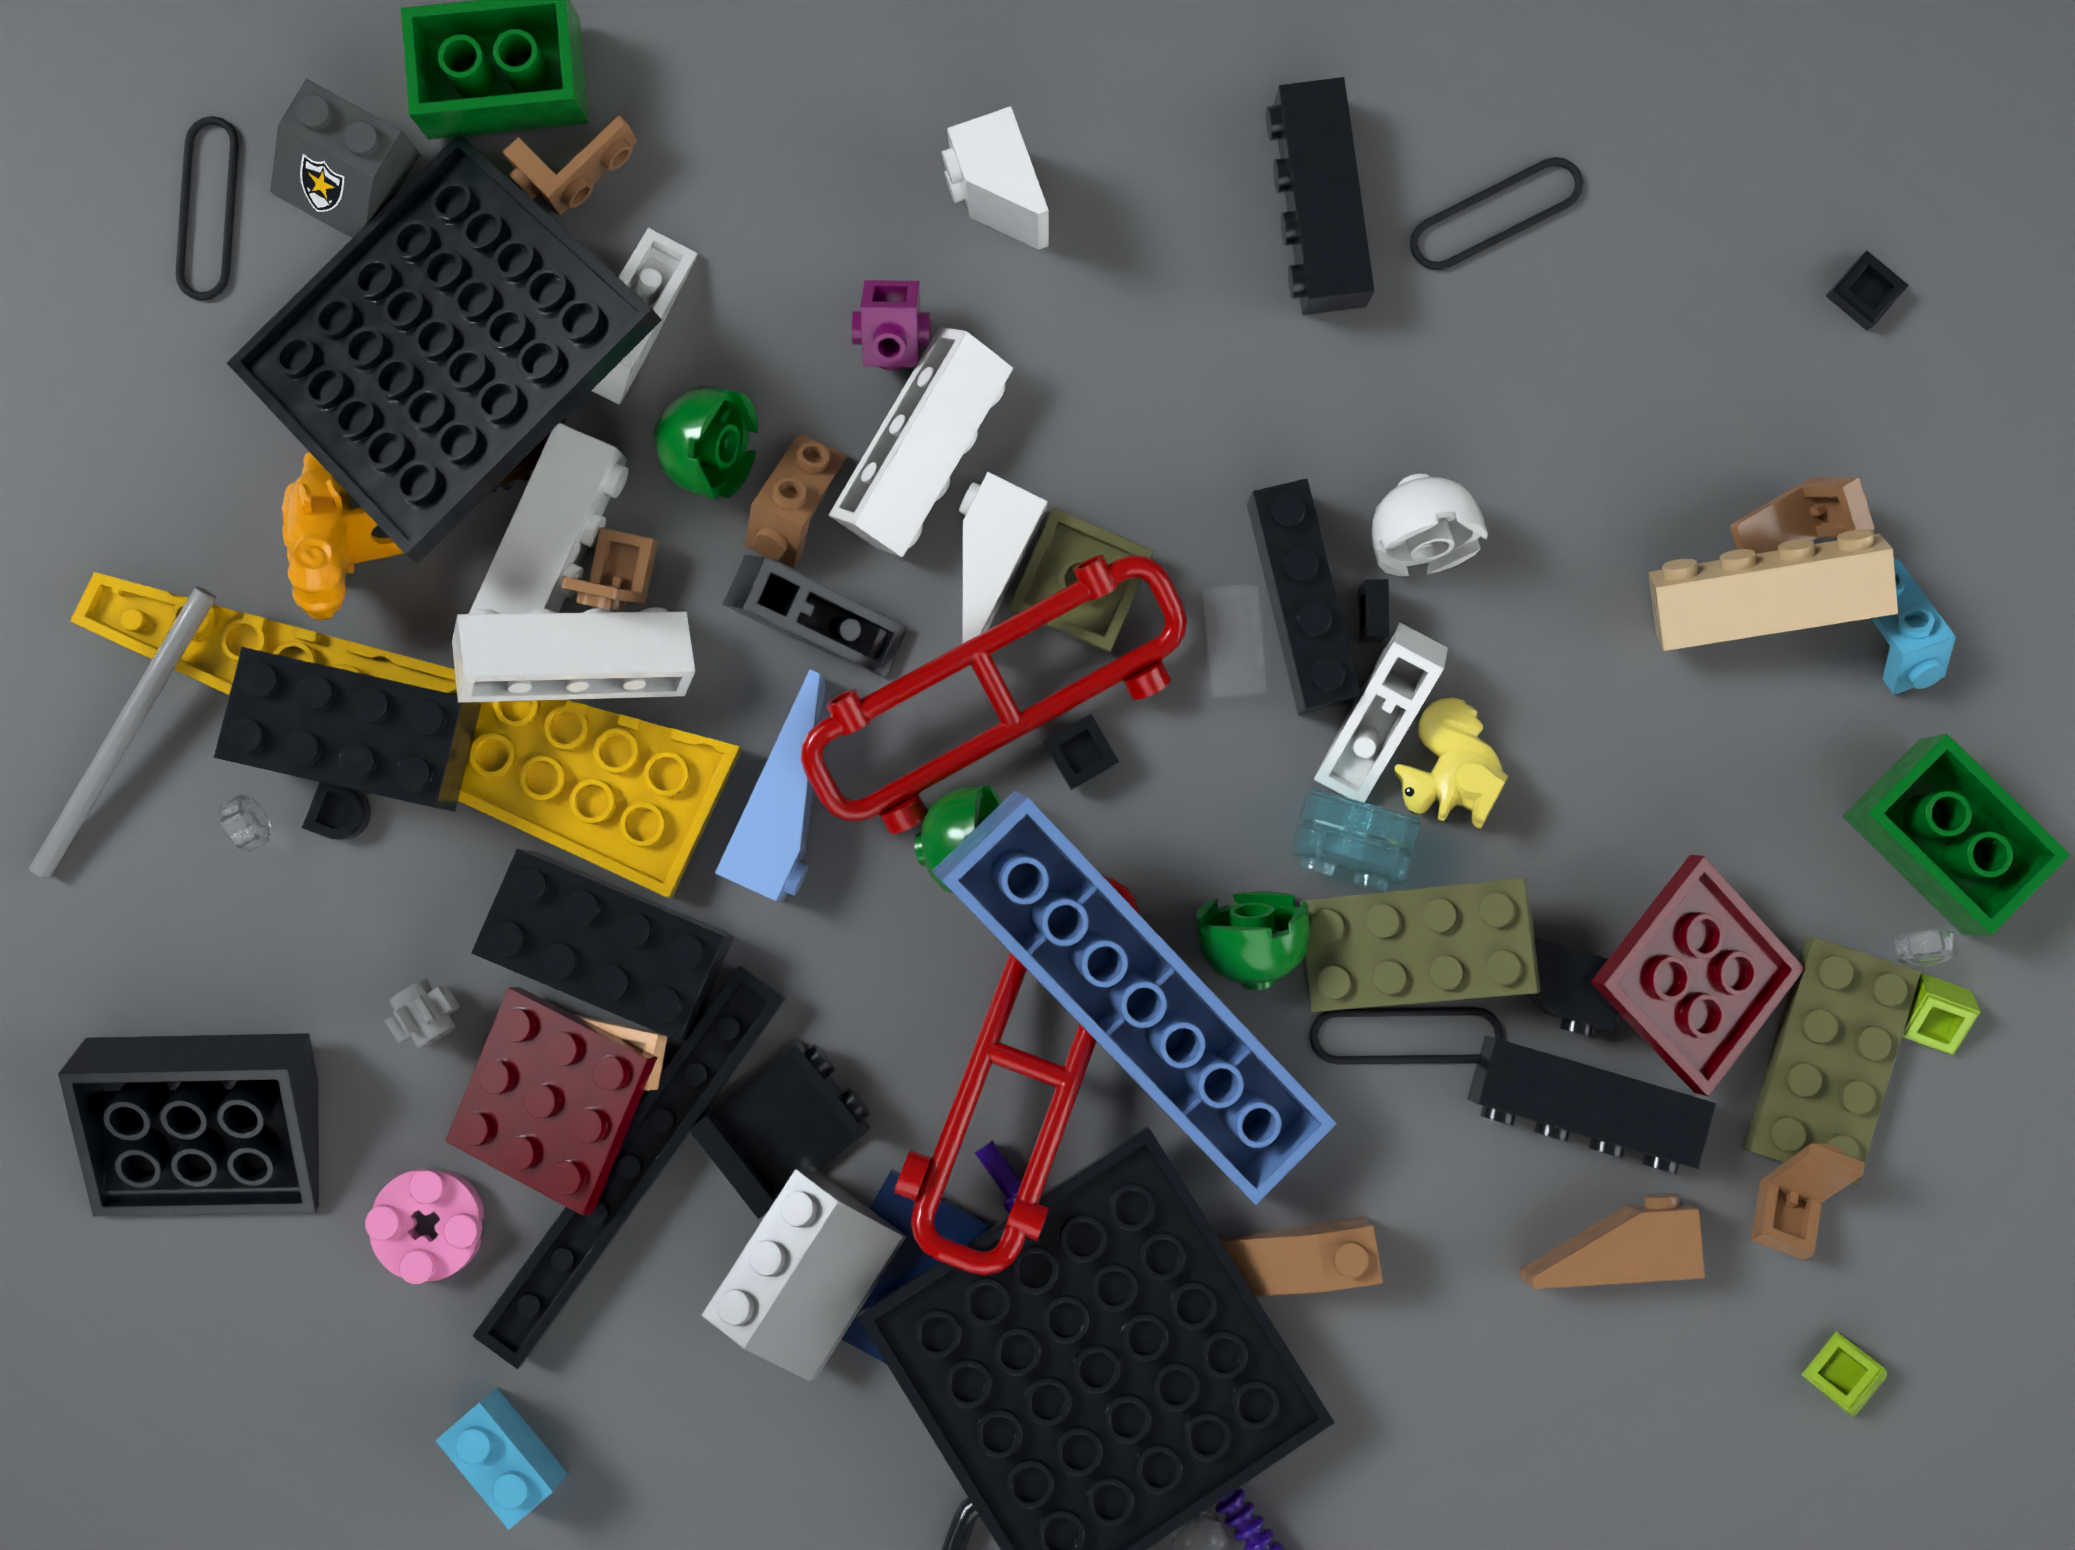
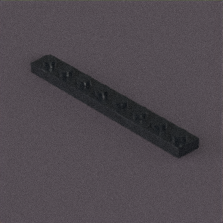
(651, 1141)

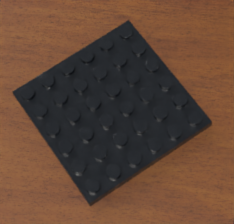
(442, 346)
(1103, 1370)

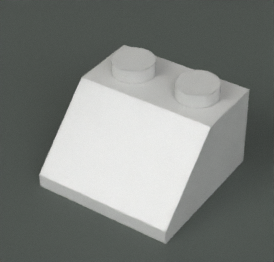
(996, 177)

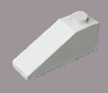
(656, 275)
(996, 538)
(1382, 712)

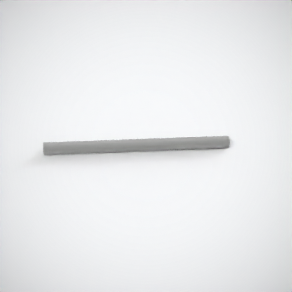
(122, 732)

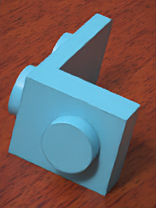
(1916, 636)

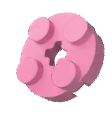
(393, 1224)

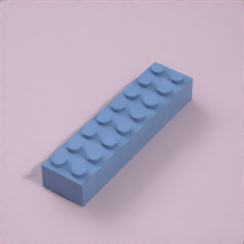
(1134, 995)

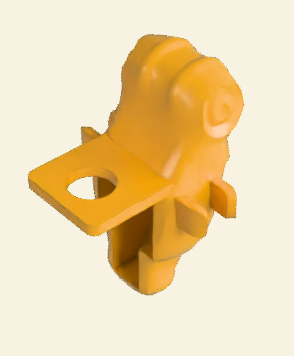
(325, 539)

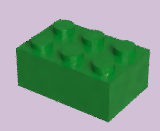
(493, 66)
(1956, 835)

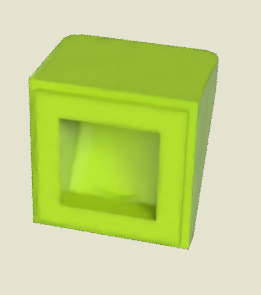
(1940, 1014)
(1845, 1374)

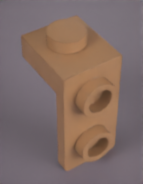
(576, 180)
(790, 498)
(1805, 512)
(618, 571)
(1793, 1197)

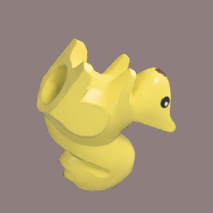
(1466, 769)

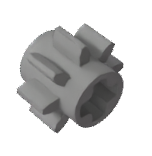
(422, 1014)

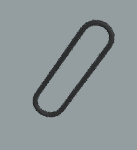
(1555, 161)
(184, 208)
(1400, 1059)

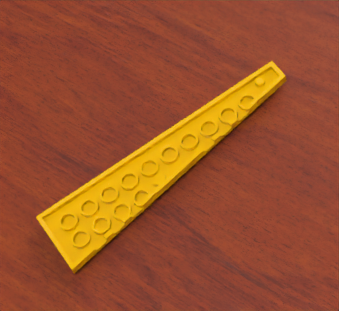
(553, 768)

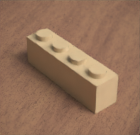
(1773, 590)

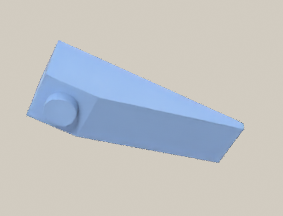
(775, 823)

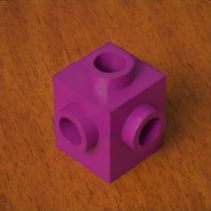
(891, 324)

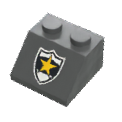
(338, 159)

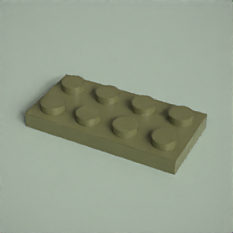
(1421, 946)
(1832, 1053)

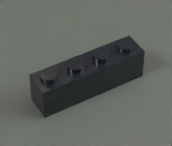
(1321, 196)
(1302, 596)
(1592, 1103)

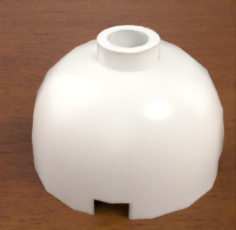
(1426, 523)

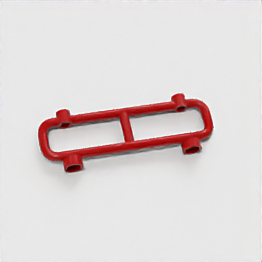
(900, 800)
(926, 1177)

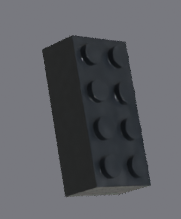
(347, 729)
(602, 944)

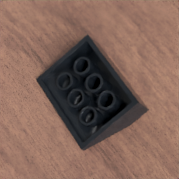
(195, 1123)

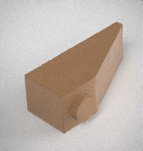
(1629, 1246)
(1308, 1257)

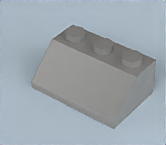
(804, 1275)

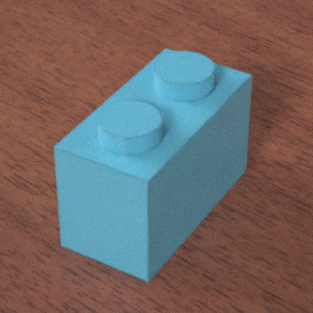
(502, 1458)

